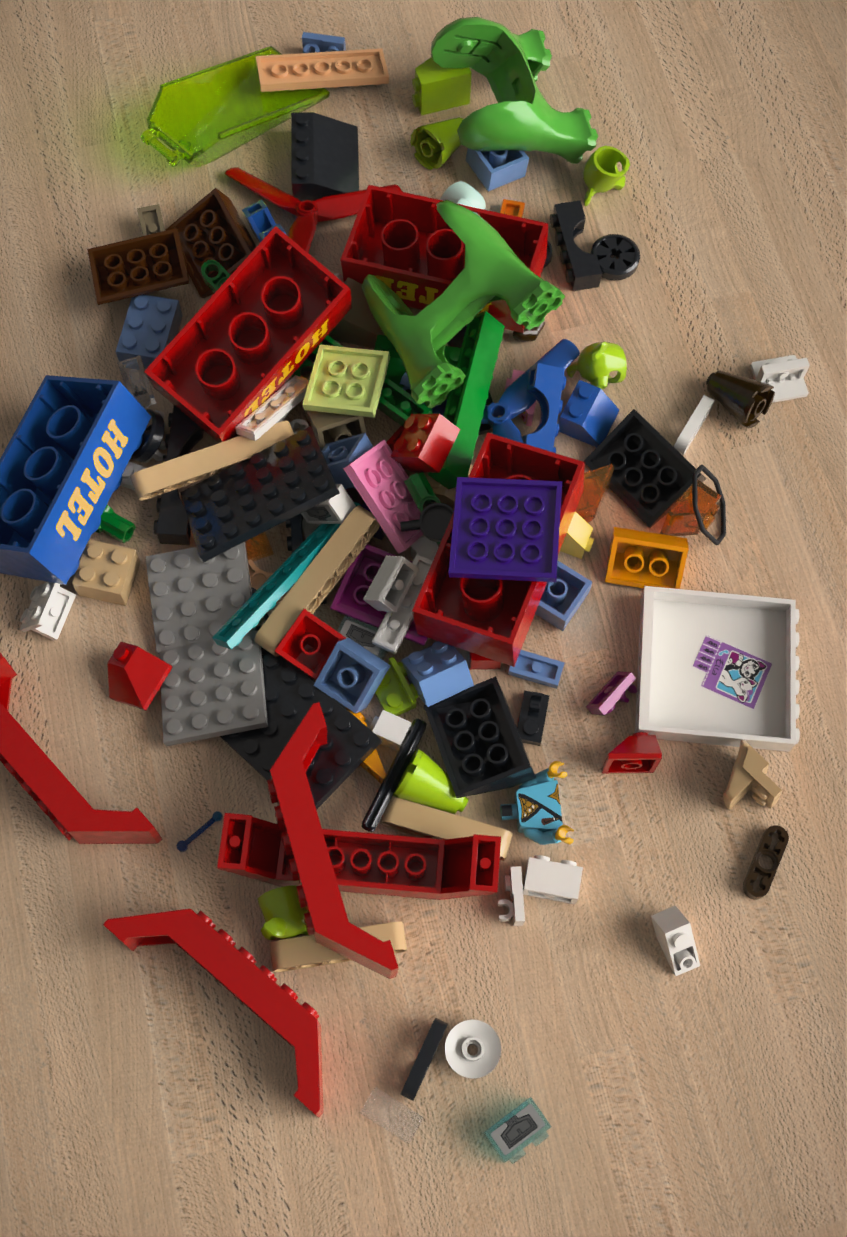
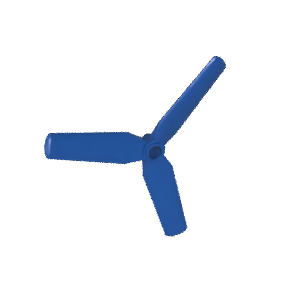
(516, 397)

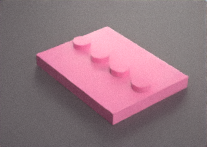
(383, 489)

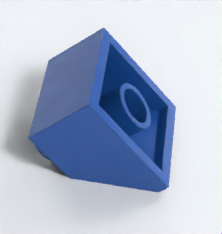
(588, 414)

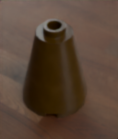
(741, 396)

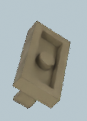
(151, 219)

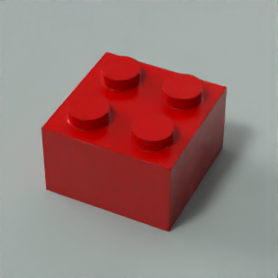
(425, 442)

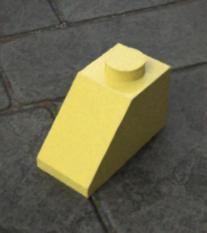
(578, 537)

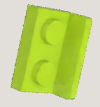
(394, 692)

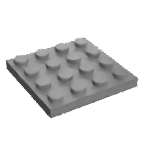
(195, 596)
(212, 691)

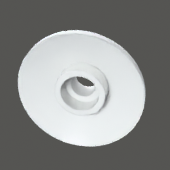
(478, 1034)

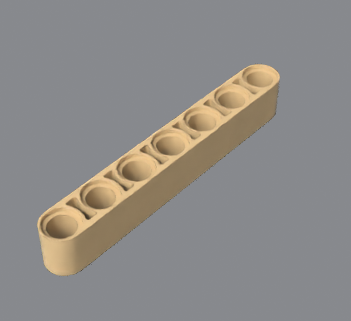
(203, 462)
(319, 576)

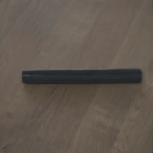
(394, 775)

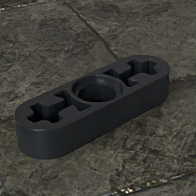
(424, 1059)

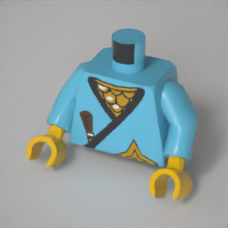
(539, 808)

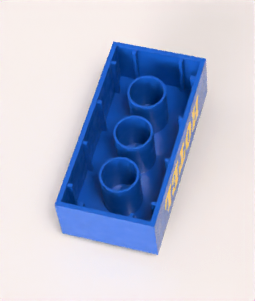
(63, 473)

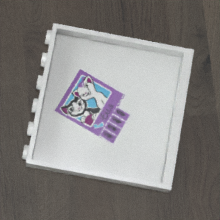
(718, 668)

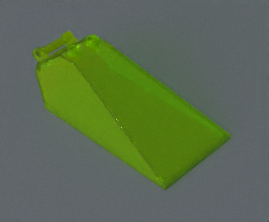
(220, 111)

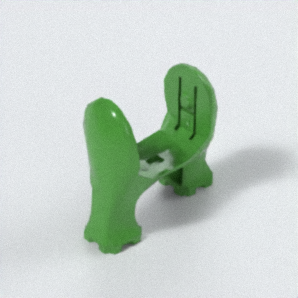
(512, 65)
(489, 275)

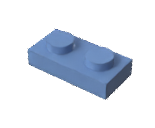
(537, 669)

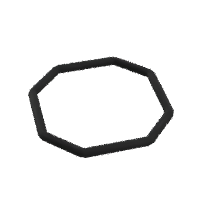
(695, 505)

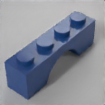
(260, 220)
(546, 386)

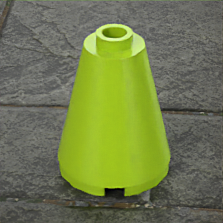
(436, 142)
(428, 785)

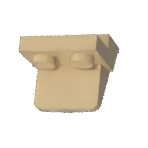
(750, 775)

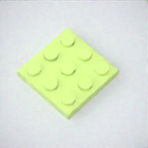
(346, 381)

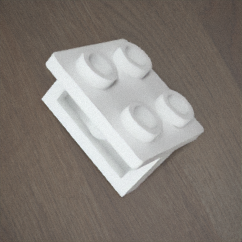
(784, 374)
(47, 610)

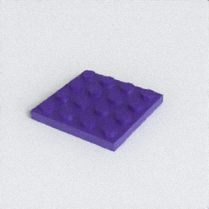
(506, 529)

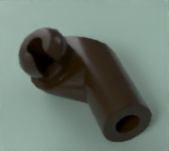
(529, 335)

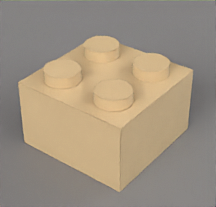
(106, 572)

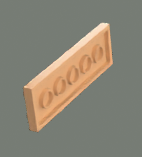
(322, 70)

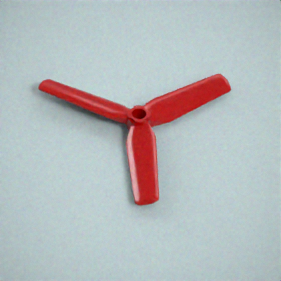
(307, 212)

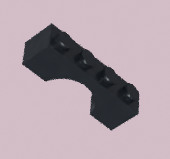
(581, 267)

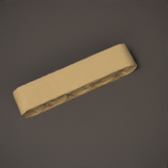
(438, 824)
(306, 953)

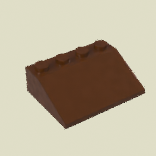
(213, 233)
(138, 266)

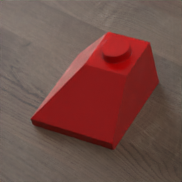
(308, 643)
(135, 675)
(634, 755)

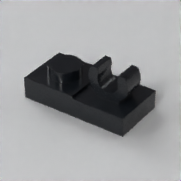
(532, 717)

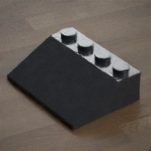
(323, 156)
(647, 468)
(479, 740)

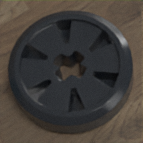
(618, 246)
(151, 438)

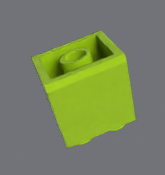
(440, 87)

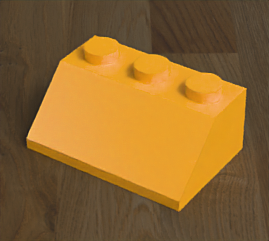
(646, 559)

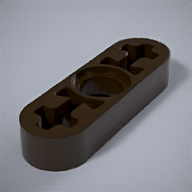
(765, 882)

